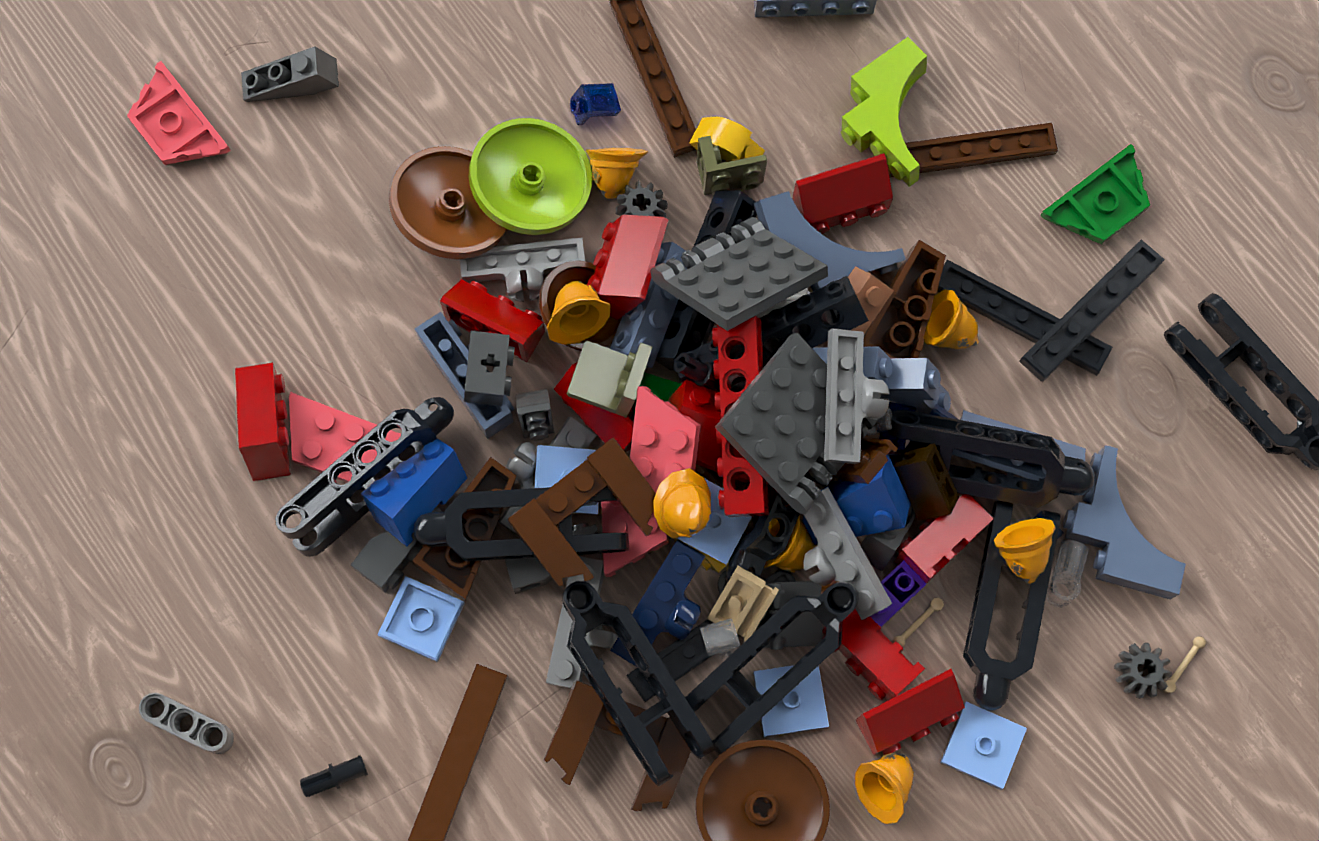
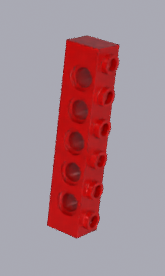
(754, 499)

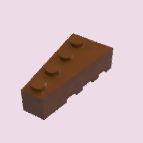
(904, 317)
(478, 525)

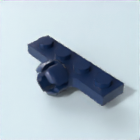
(664, 602)

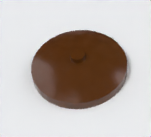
(762, 795)

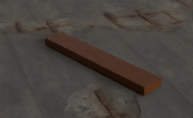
(655, 74)
(983, 148)
(458, 755)

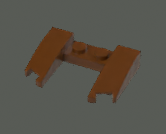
(603, 469)
(575, 726)

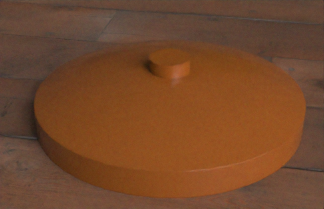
(436, 205)

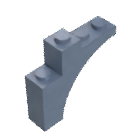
(784, 219)
(909, 380)
(1125, 554)

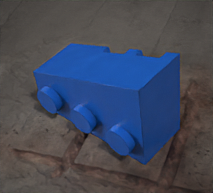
(414, 489)
(871, 506)

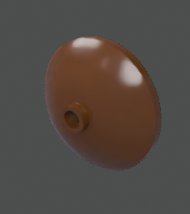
(555, 281)

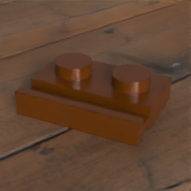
(872, 459)

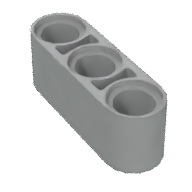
(171, 719)

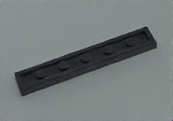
(1091, 311)
(1016, 313)
(689, 652)

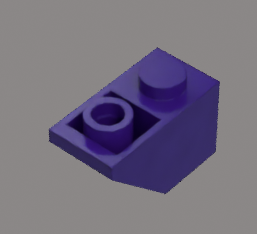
(900, 587)

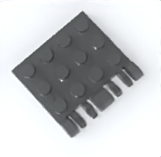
(739, 279)
(782, 423)

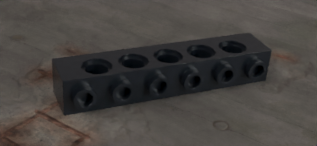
(809, 316)
(687, 326)

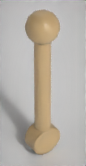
(935, 605)
(1198, 643)

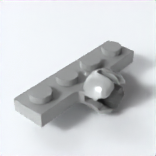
(522, 264)
(849, 397)
(570, 435)
(841, 556)
(563, 666)

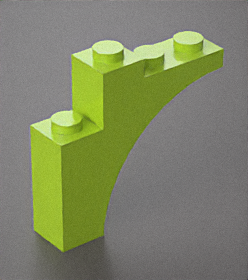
(880, 95)

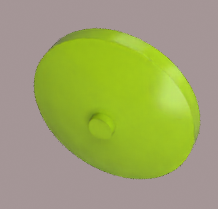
(530, 176)

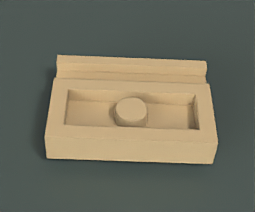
(744, 601)

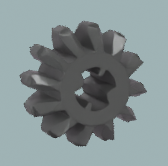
(641, 196)
(1156, 672)

